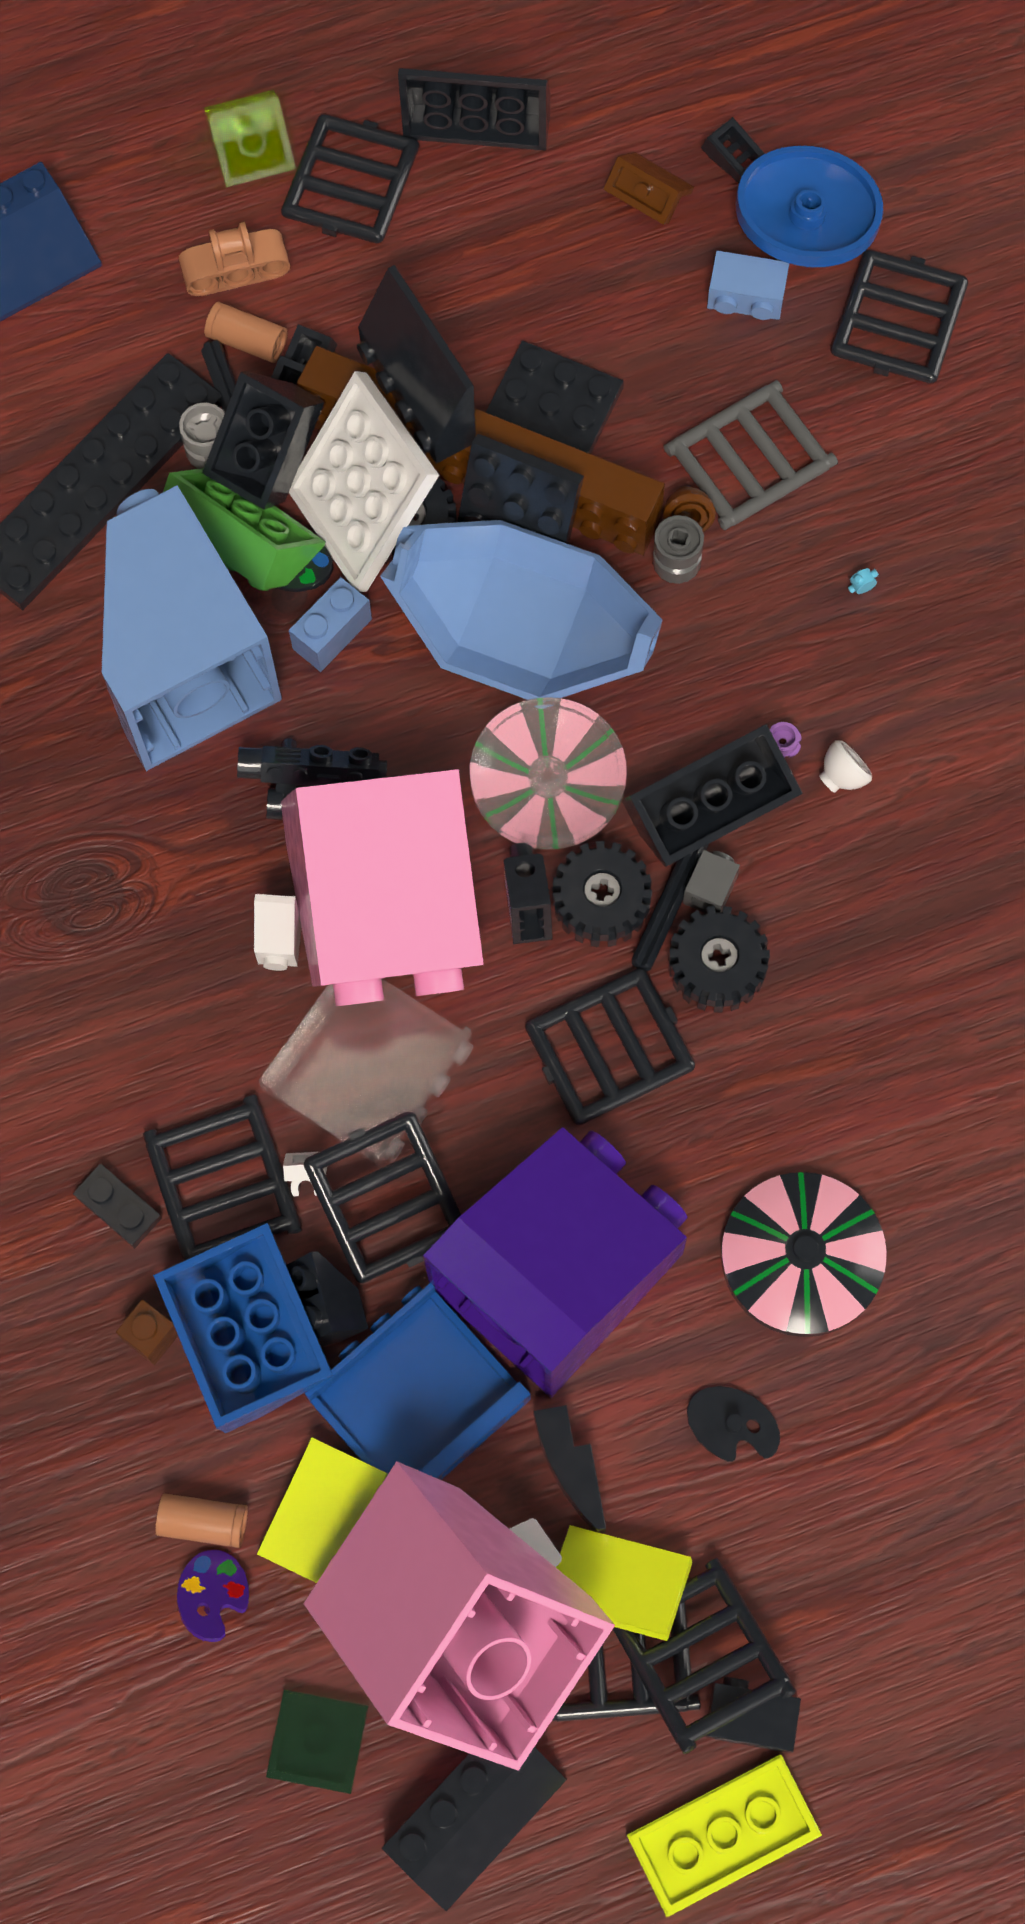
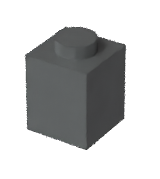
(711, 881)

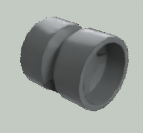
(678, 549)

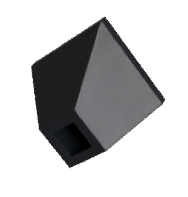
(328, 1298)

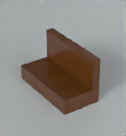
(646, 186)

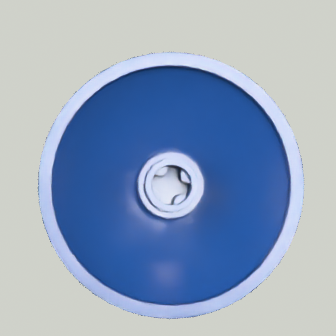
(809, 206)

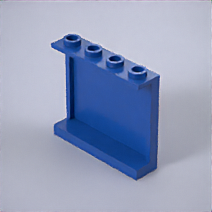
(418, 1390)

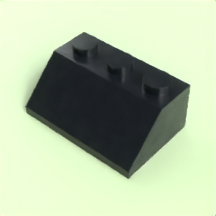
(262, 438)

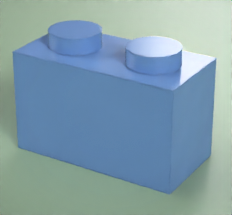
(747, 285)
(330, 624)

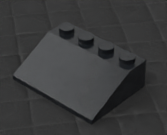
(474, 109)
(417, 369)

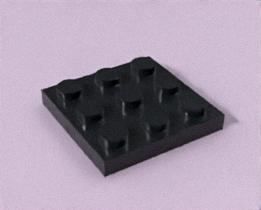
(556, 397)
(519, 490)

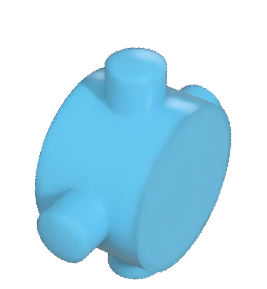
(863, 581)

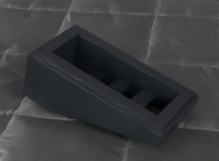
(723, 157)

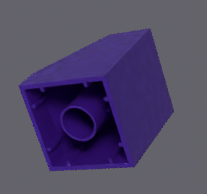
(556, 1256)

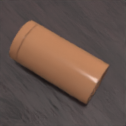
(245, 332)
(201, 1520)

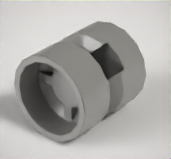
(198, 431)

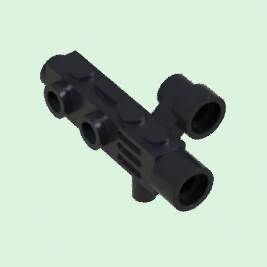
(304, 766)

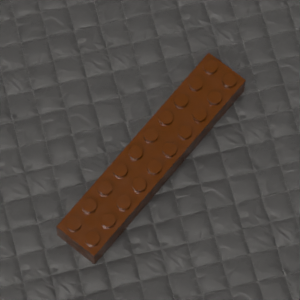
(612, 500)

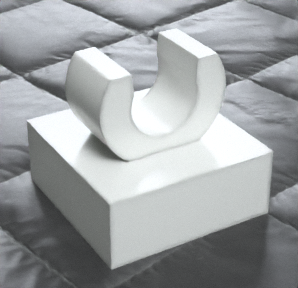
(295, 1171)

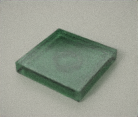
(317, 1741)

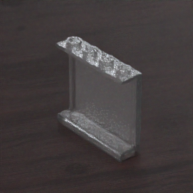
(366, 1065)

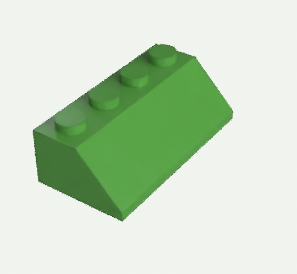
(253, 541)

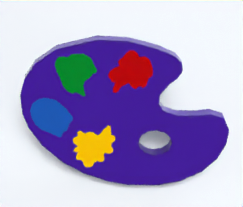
(216, 1583)

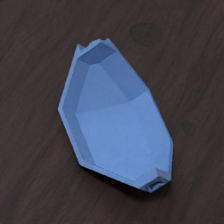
(519, 608)

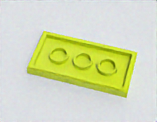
(723, 1835)

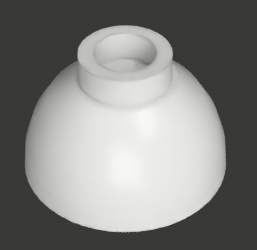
(844, 768)

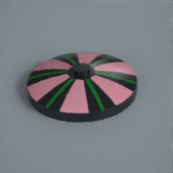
(803, 1254)

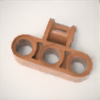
(233, 260)

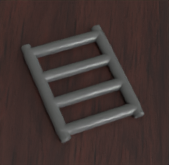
(759, 497)

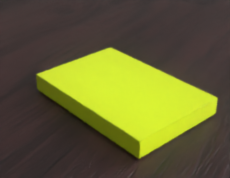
(319, 1509)
(628, 1580)

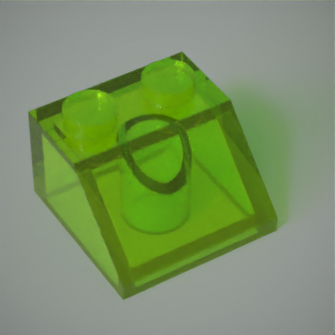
(250, 138)

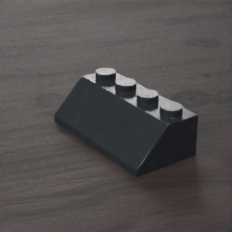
(712, 796)
(470, 1822)

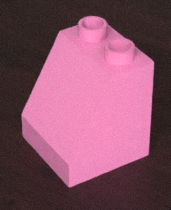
(383, 883)
(455, 1620)

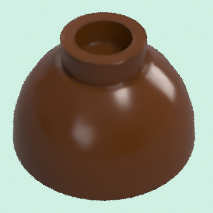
(691, 503)

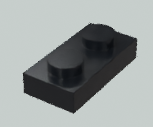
(117, 1206)

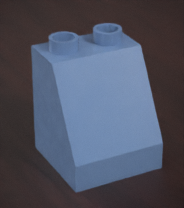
(177, 631)

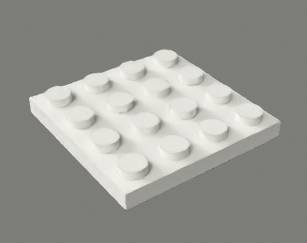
(362, 481)

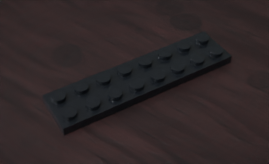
(96, 479)

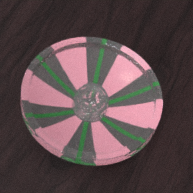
(548, 773)

